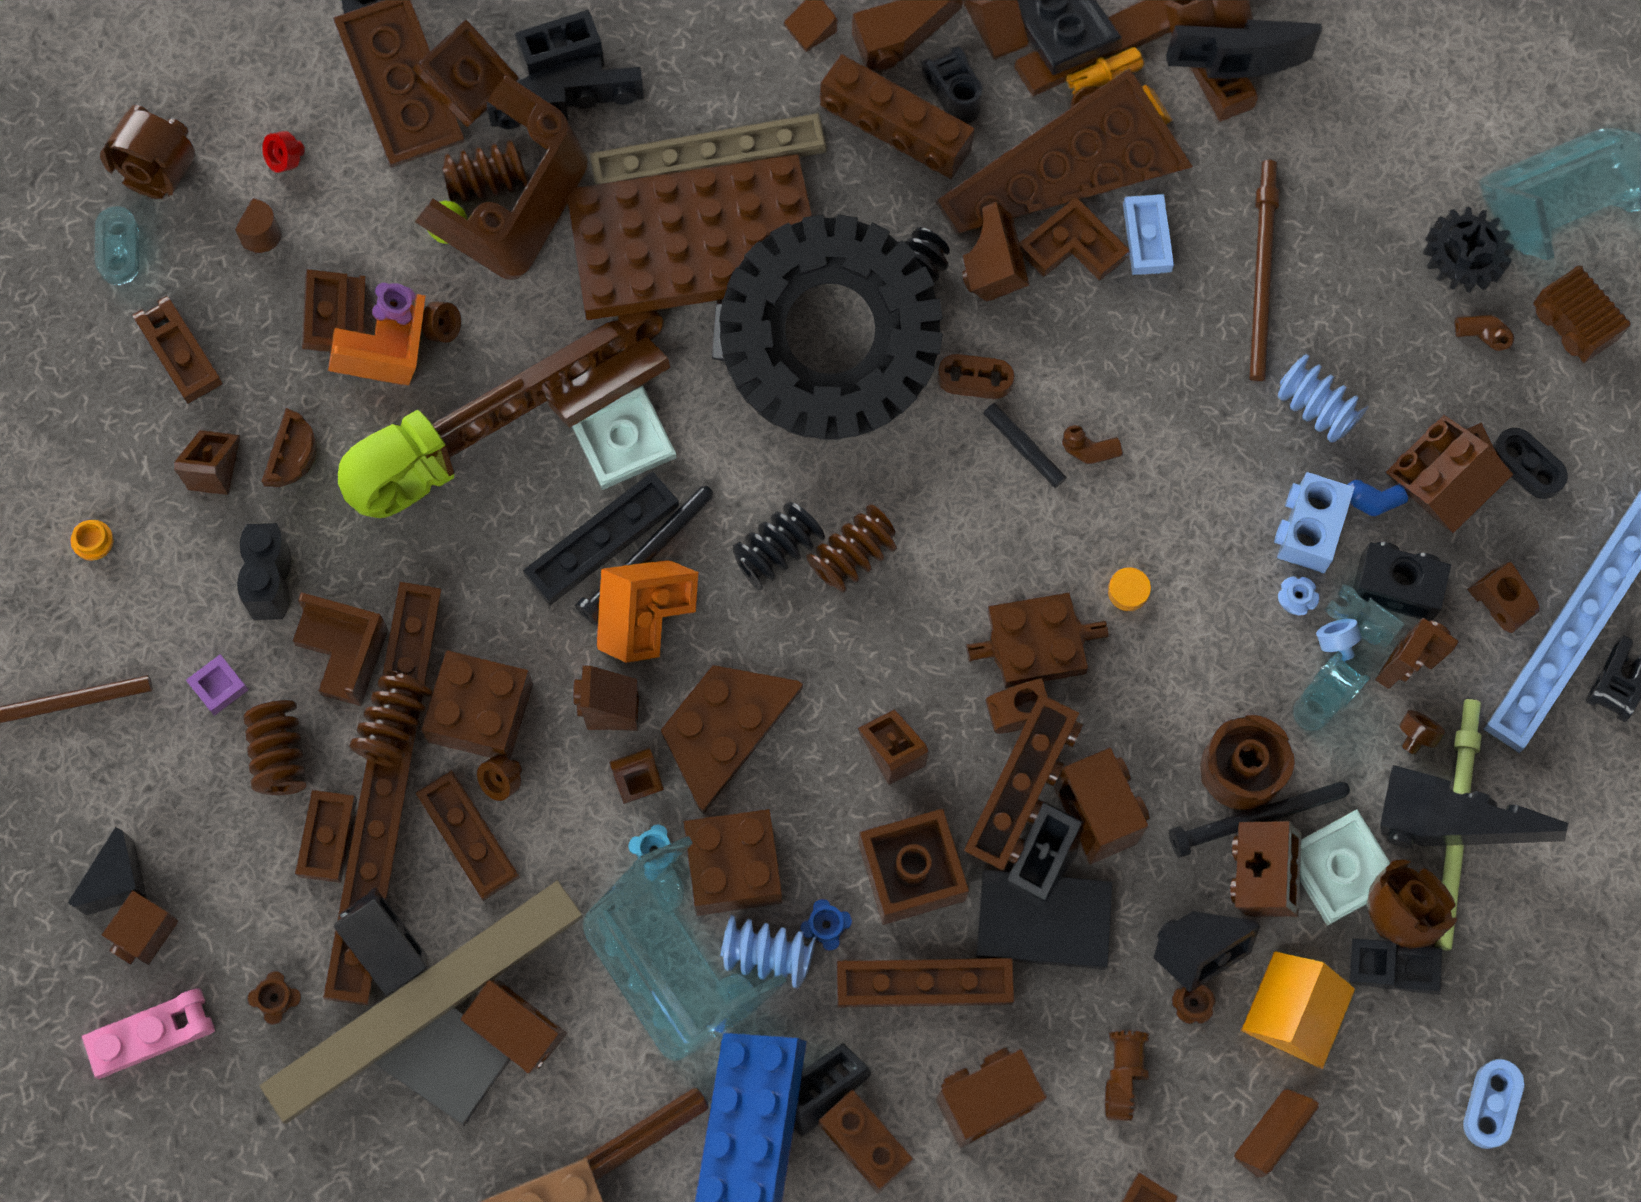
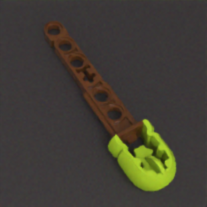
(404, 461)

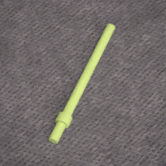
(1467, 744)

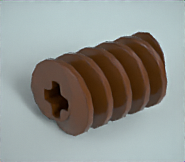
(483, 172)
(853, 548)
(389, 717)
(271, 749)

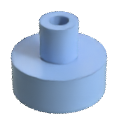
(1340, 637)

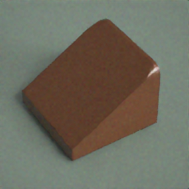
(811, 23)

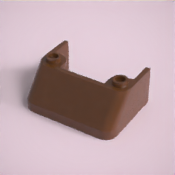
(506, 239)

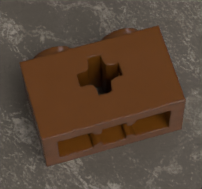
(1278, 888)

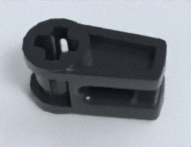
(1612, 688)

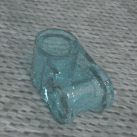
(1331, 688)

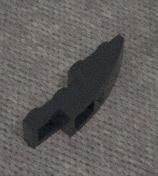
(1243, 53)
(577, 84)

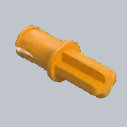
(1106, 70)

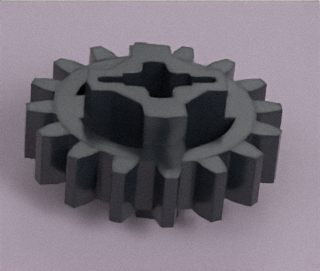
(1449, 243)

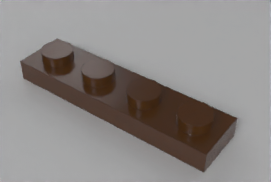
(925, 983)

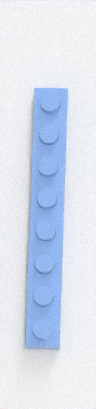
(1570, 634)

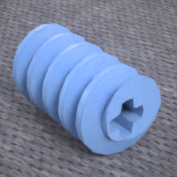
(1319, 400)
(766, 951)

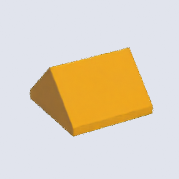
(1299, 1007)

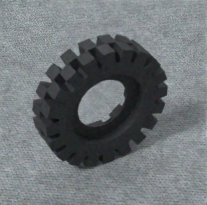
(845, 255)

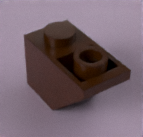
(606, 699)

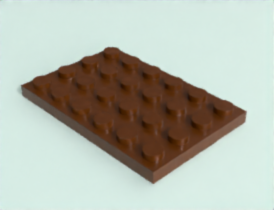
(678, 233)

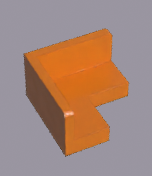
(383, 356)
(636, 600)

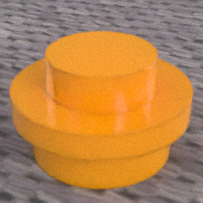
(92, 540)

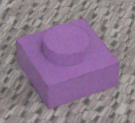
(217, 685)

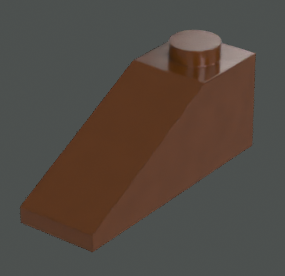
(897, 28)

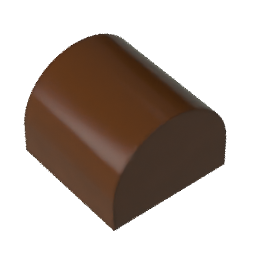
(258, 227)
(636, 775)

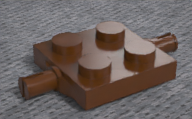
(1037, 640)

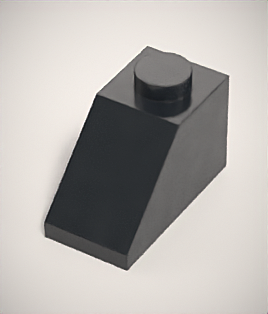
(1203, 946)

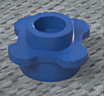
(838, 923)

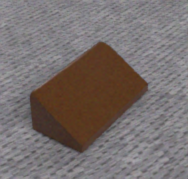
(1275, 1132)

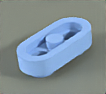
(1495, 1106)

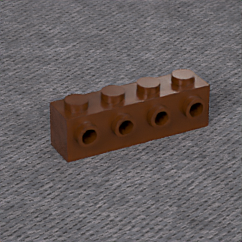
(896, 116)
(1021, 782)

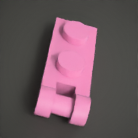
(147, 1034)

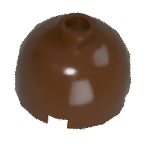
(1410, 906)

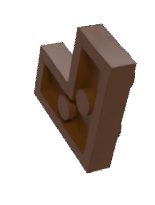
(1078, 233)

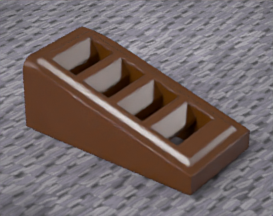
(1224, 106)

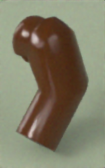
(1487, 328)
(1088, 451)

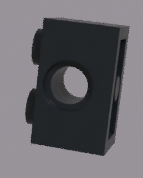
(1425, 574)

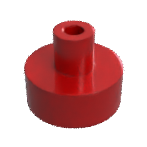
(282, 151)

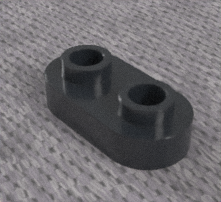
(1531, 461)

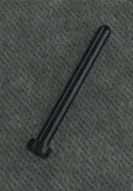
(590, 608)
(1184, 840)

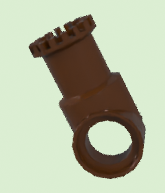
(1128, 1066)

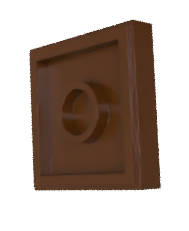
(464, 72)

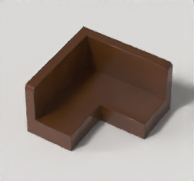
(350, 638)

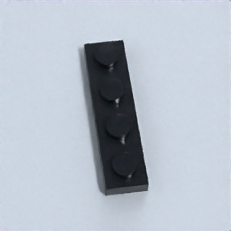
(601, 538)

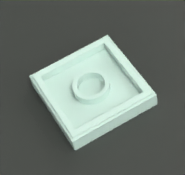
(624, 439)
(1340, 866)

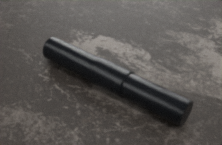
(1025, 445)

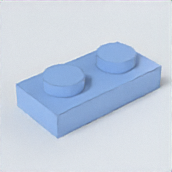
(1148, 234)

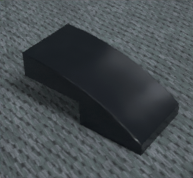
(1396, 967)

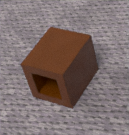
(139, 929)

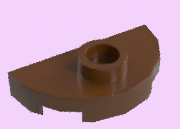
(292, 451)

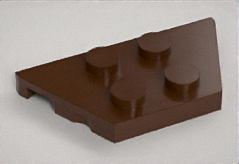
(723, 726)

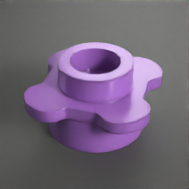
(393, 292)

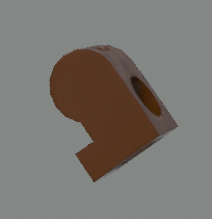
(1506, 597)
(1012, 706)

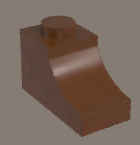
(996, 261)

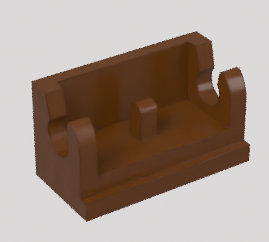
(513, 1025)

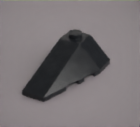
(1429, 813)

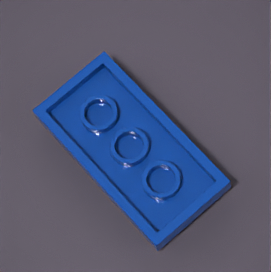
(751, 1119)

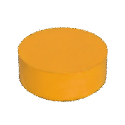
(1129, 589)

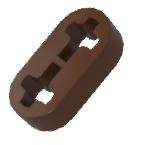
(975, 376)

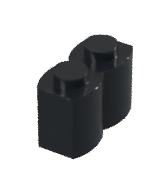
(264, 571)

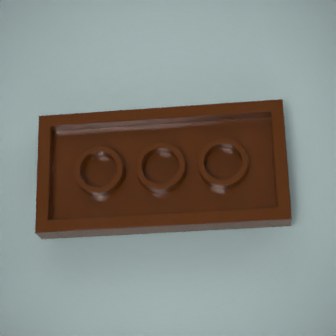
(382, 48)

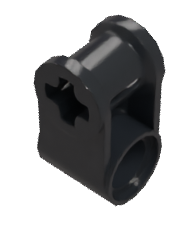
(954, 79)

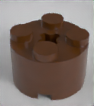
(148, 152)
(1270, 767)

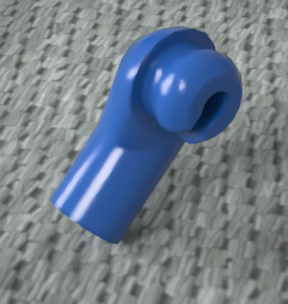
(1374, 501)

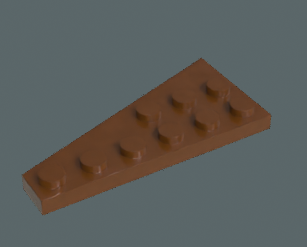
(1086, 151)

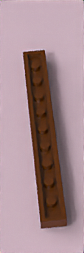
(383, 790)

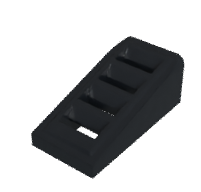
(813, 1109)

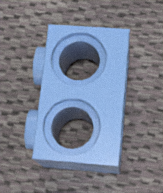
(1320, 524)

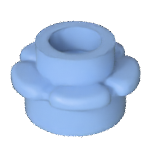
(1296, 605)

